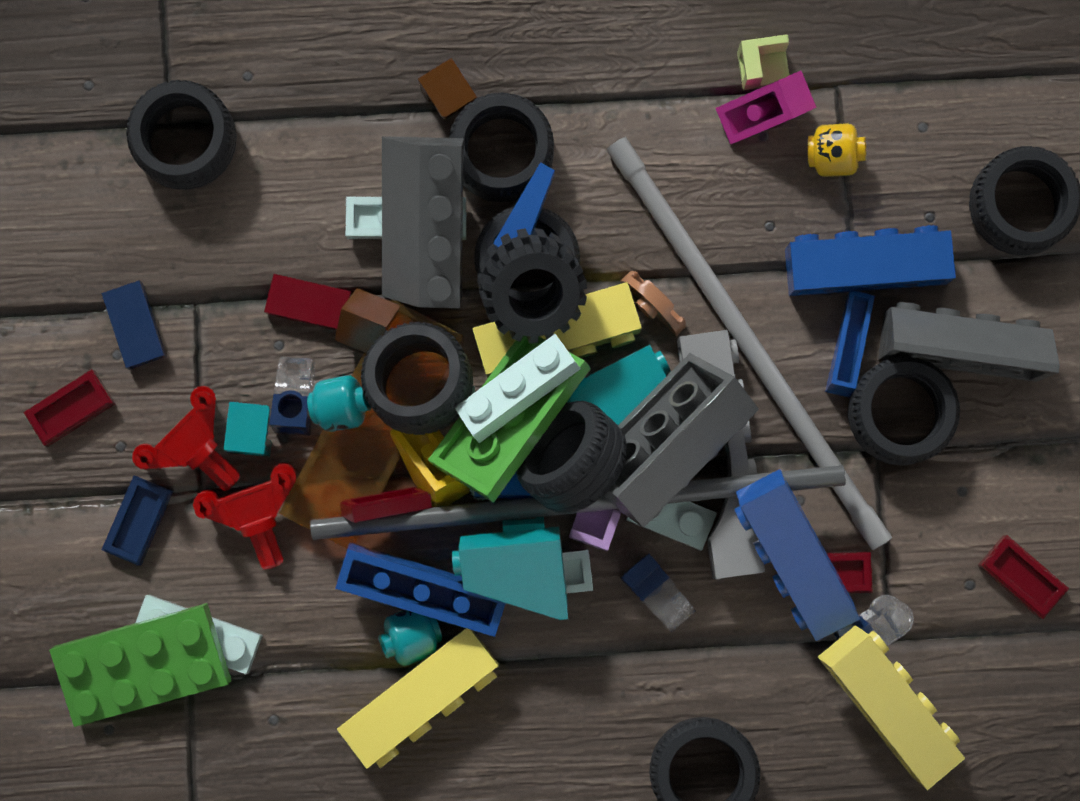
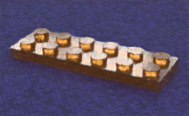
(364, 457)

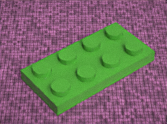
(493, 462)
(140, 665)

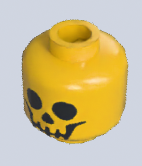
(836, 150)

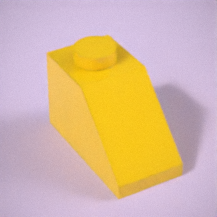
(415, 453)

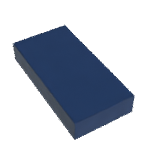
(134, 325)
(137, 520)

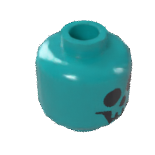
(337, 403)
(409, 637)

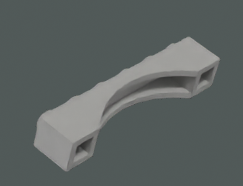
(728, 543)

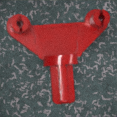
(191, 444)
(252, 512)

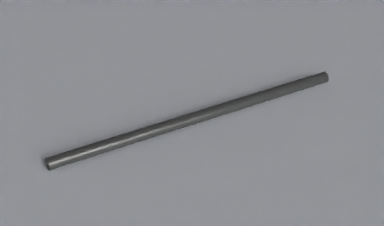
(531, 508)

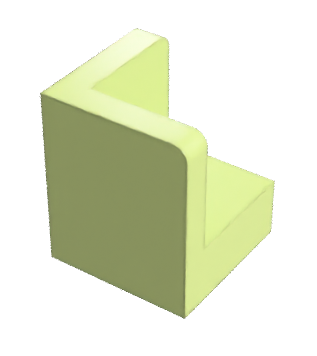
(763, 61)

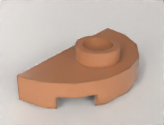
(654, 302)

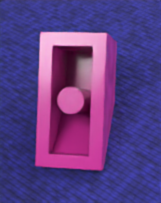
(766, 107)

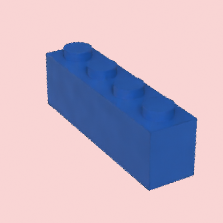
(869, 262)
(797, 556)
(417, 589)

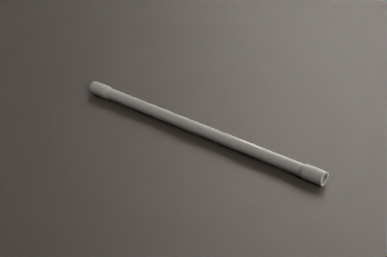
(635, 172)

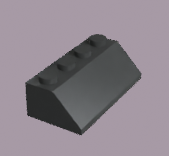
(422, 220)
(969, 344)
(676, 435)

